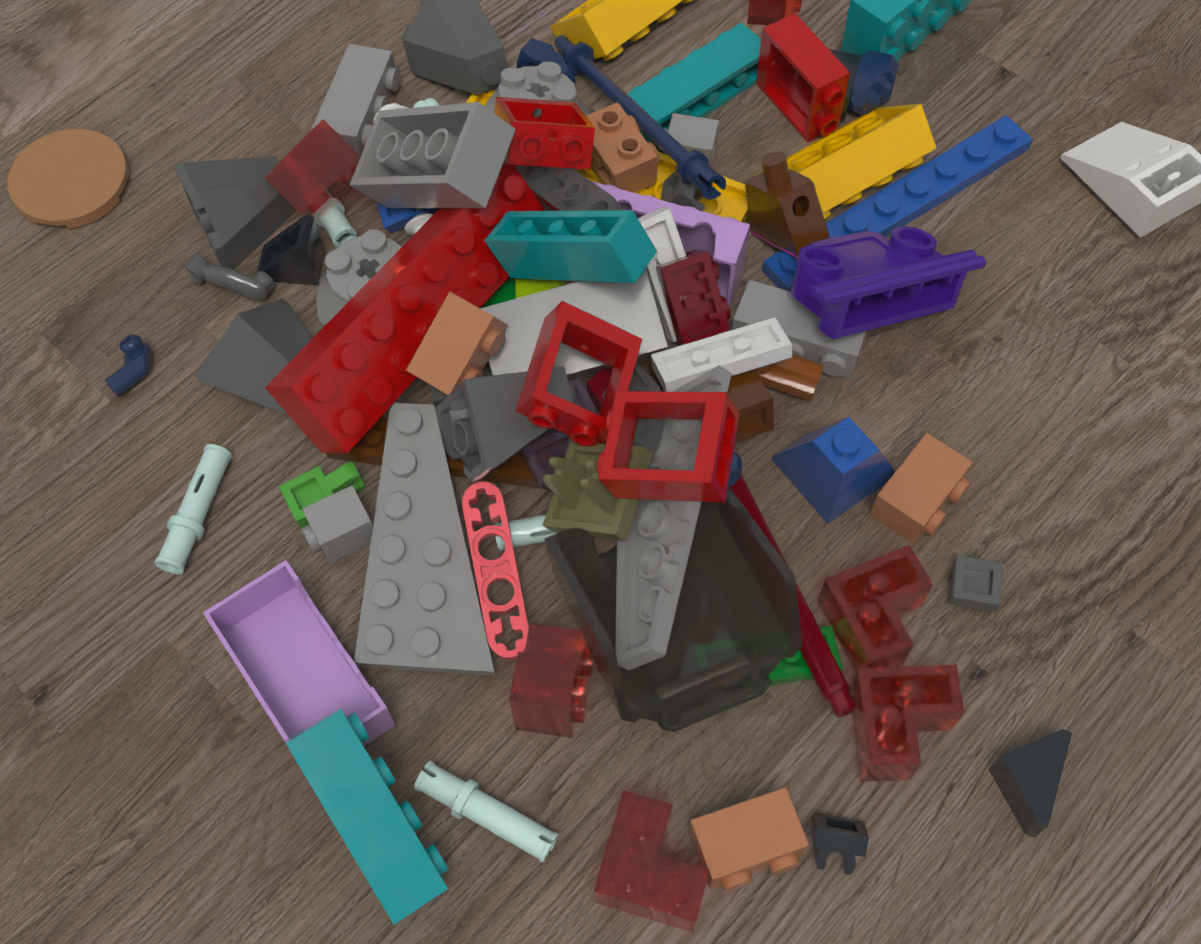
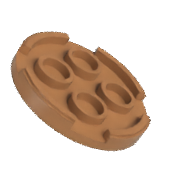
(68, 178)

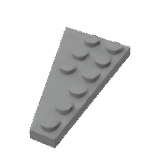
(659, 544)
(419, 577)

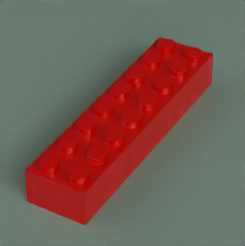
(362, 354)

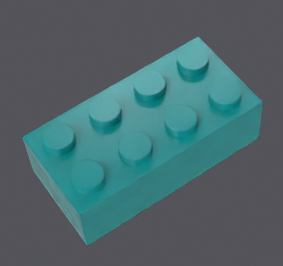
(894, 24)

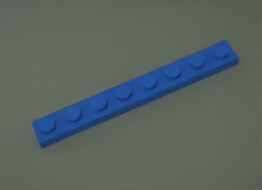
(918, 190)

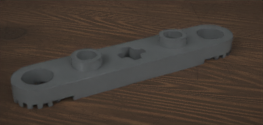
(566, 189)

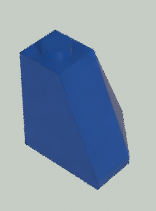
(834, 467)

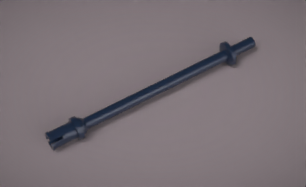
(691, 166)

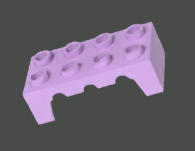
(720, 236)
(293, 656)

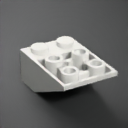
(1139, 174)

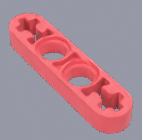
(494, 570)

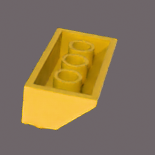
(612, 22)
(864, 153)

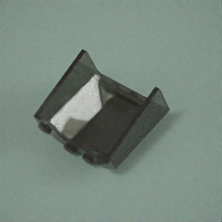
(727, 630)

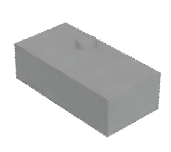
(433, 156)
(621, 304)

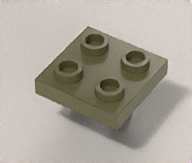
(583, 500)

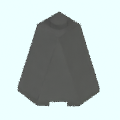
(455, 46)
(234, 204)
(254, 352)
(482, 423)

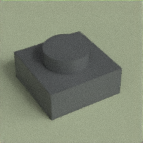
(976, 583)

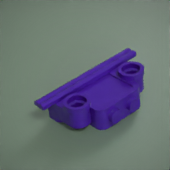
(876, 281)

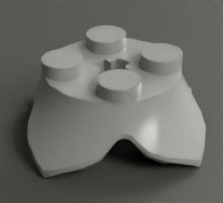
(538, 83)
(350, 269)

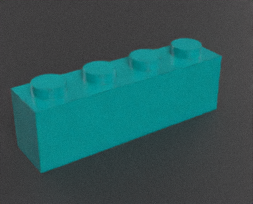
(702, 79)
(572, 245)
(367, 814)

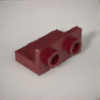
(694, 296)

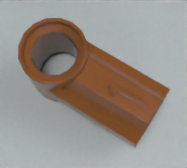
(792, 376)

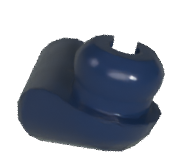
(135, 365)

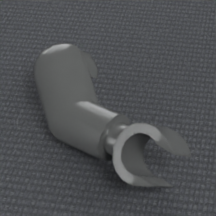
(252, 288)

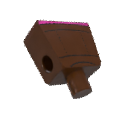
(784, 206)

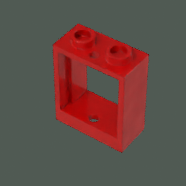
(797, 48)
(554, 139)
(594, 338)
(713, 456)

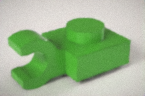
(316, 486)

